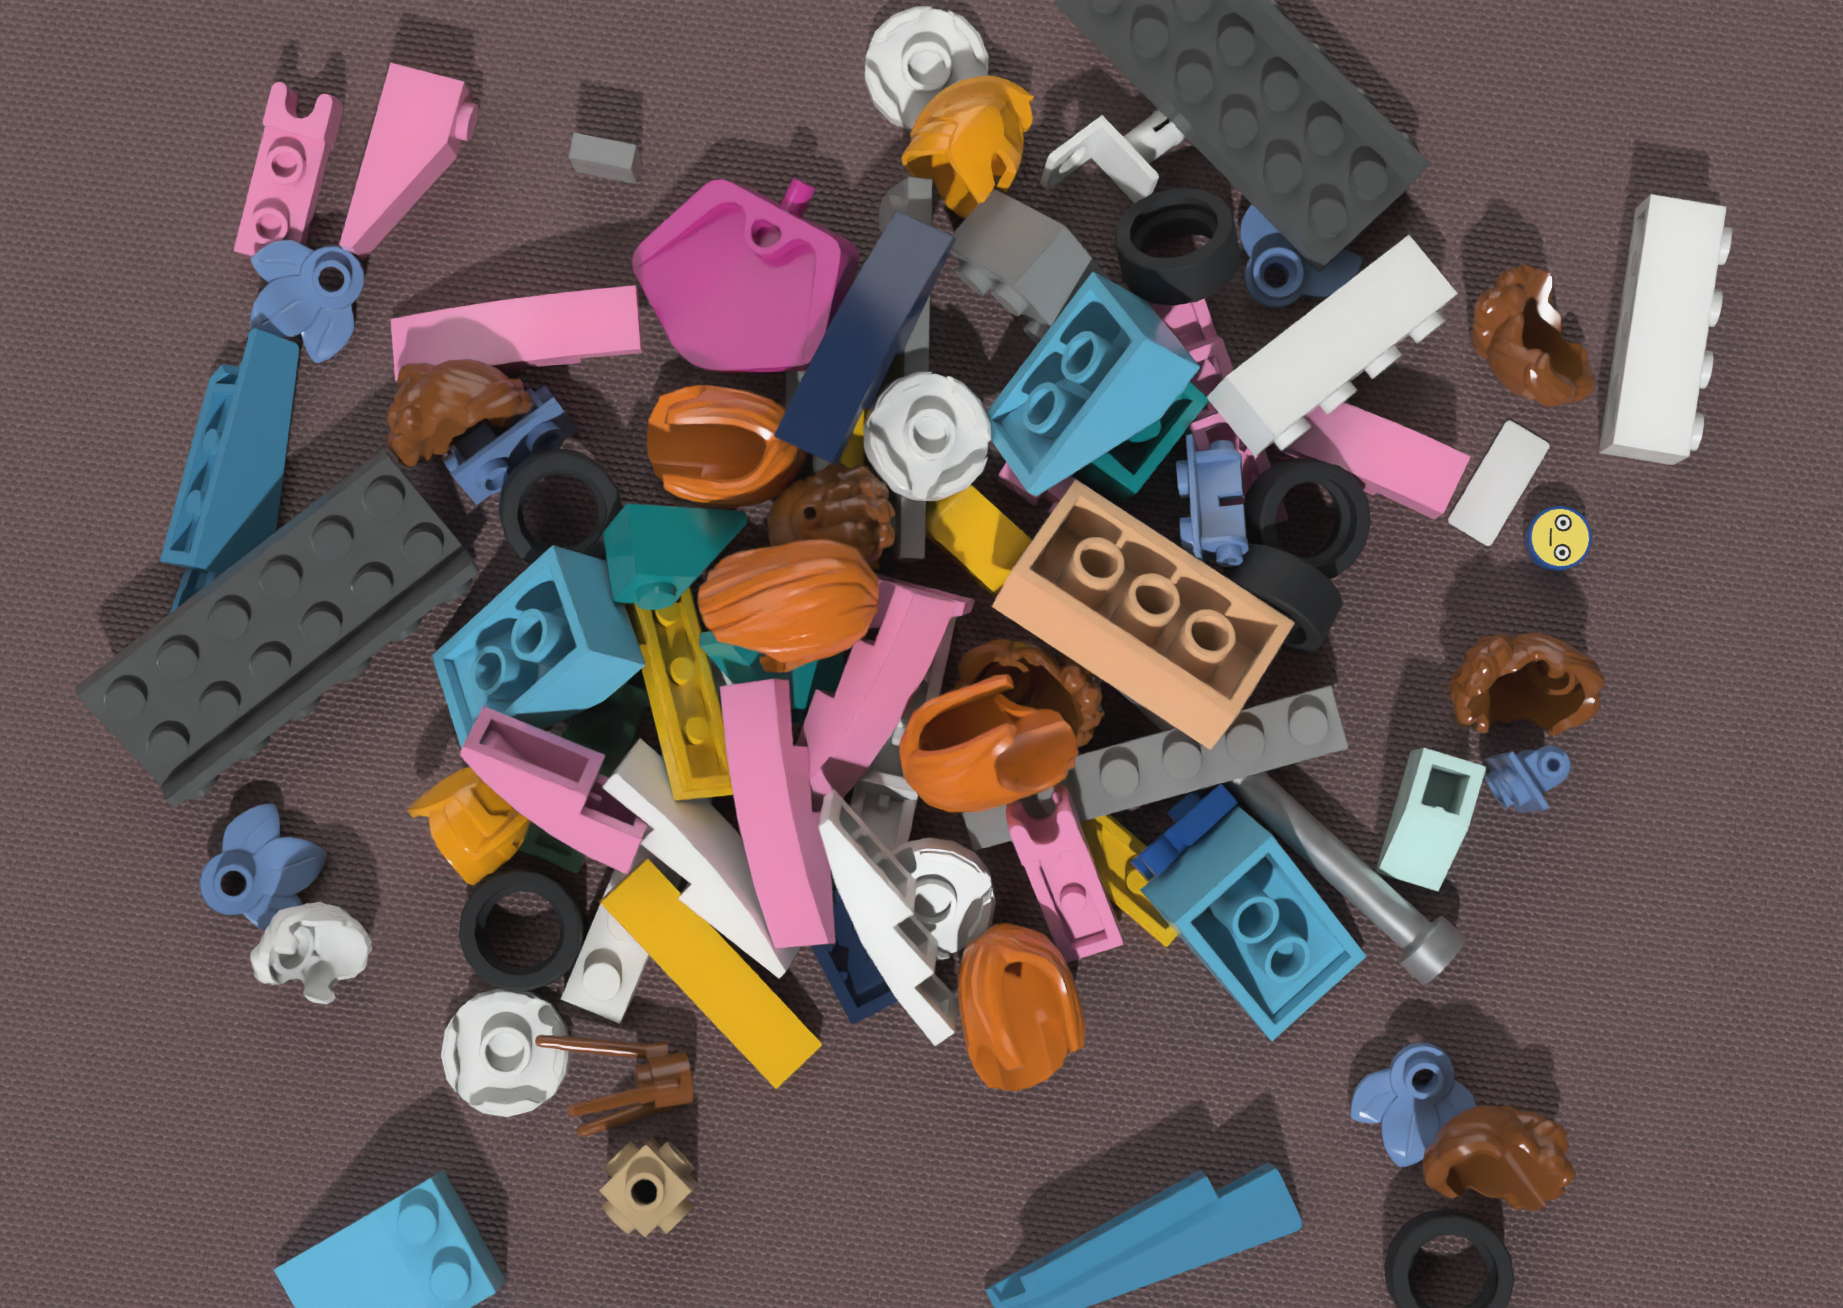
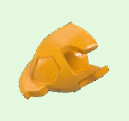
(970, 139)
(471, 824)

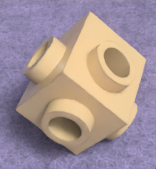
(666, 1169)

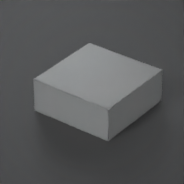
(605, 158)

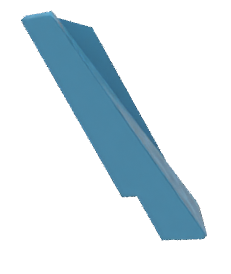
(234, 464)
(1155, 1241)

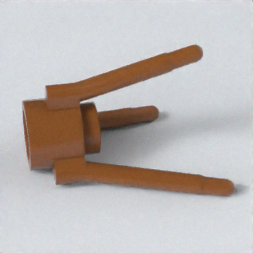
(659, 1082)

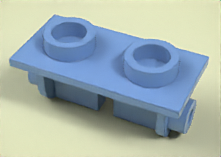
(485, 461)
(1208, 479)
(1526, 776)

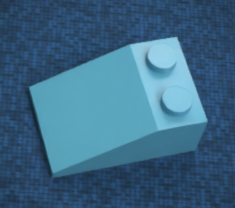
(1088, 385)
(541, 646)
(1254, 921)
(400, 1256)

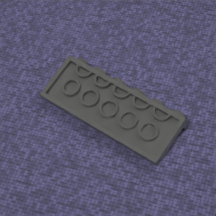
(1261, 111)
(279, 629)

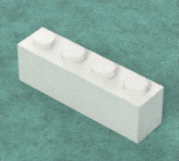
(1664, 330)
(1331, 346)

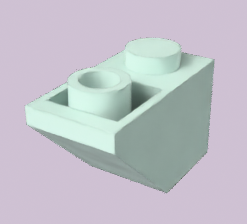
(1430, 817)

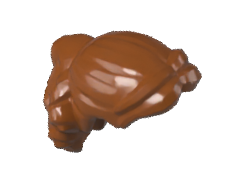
(1525, 340)
(444, 401)
(836, 506)
(1525, 680)
(1038, 681)
(1500, 1156)

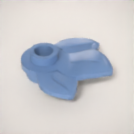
(1270, 249)
(299, 302)
(270, 866)
(1408, 1111)

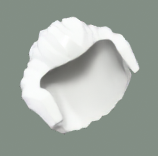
(312, 945)

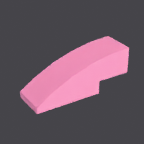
(1383, 457)
(554, 787)

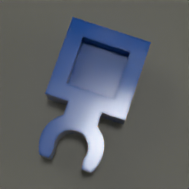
(1192, 818)

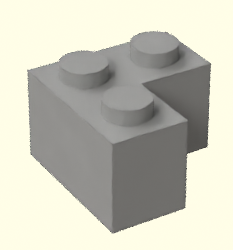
(1022, 259)

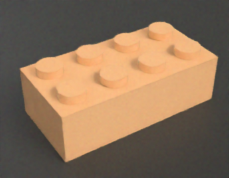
(1143, 614)

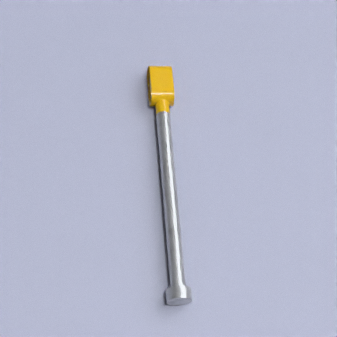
(988, 549)

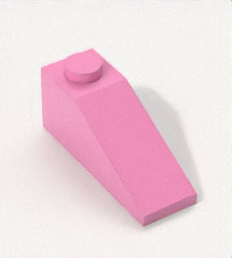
(408, 149)

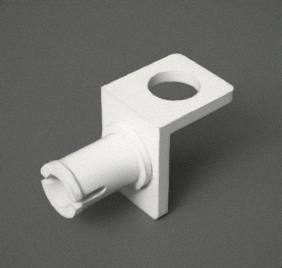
(1119, 156)

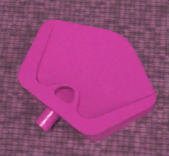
(745, 278)

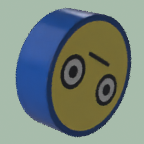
(1557, 538)

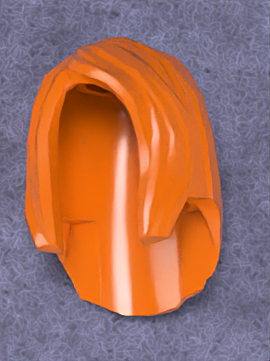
(721, 446)
(791, 601)
(984, 750)
(1017, 1007)

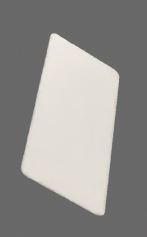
(1498, 483)

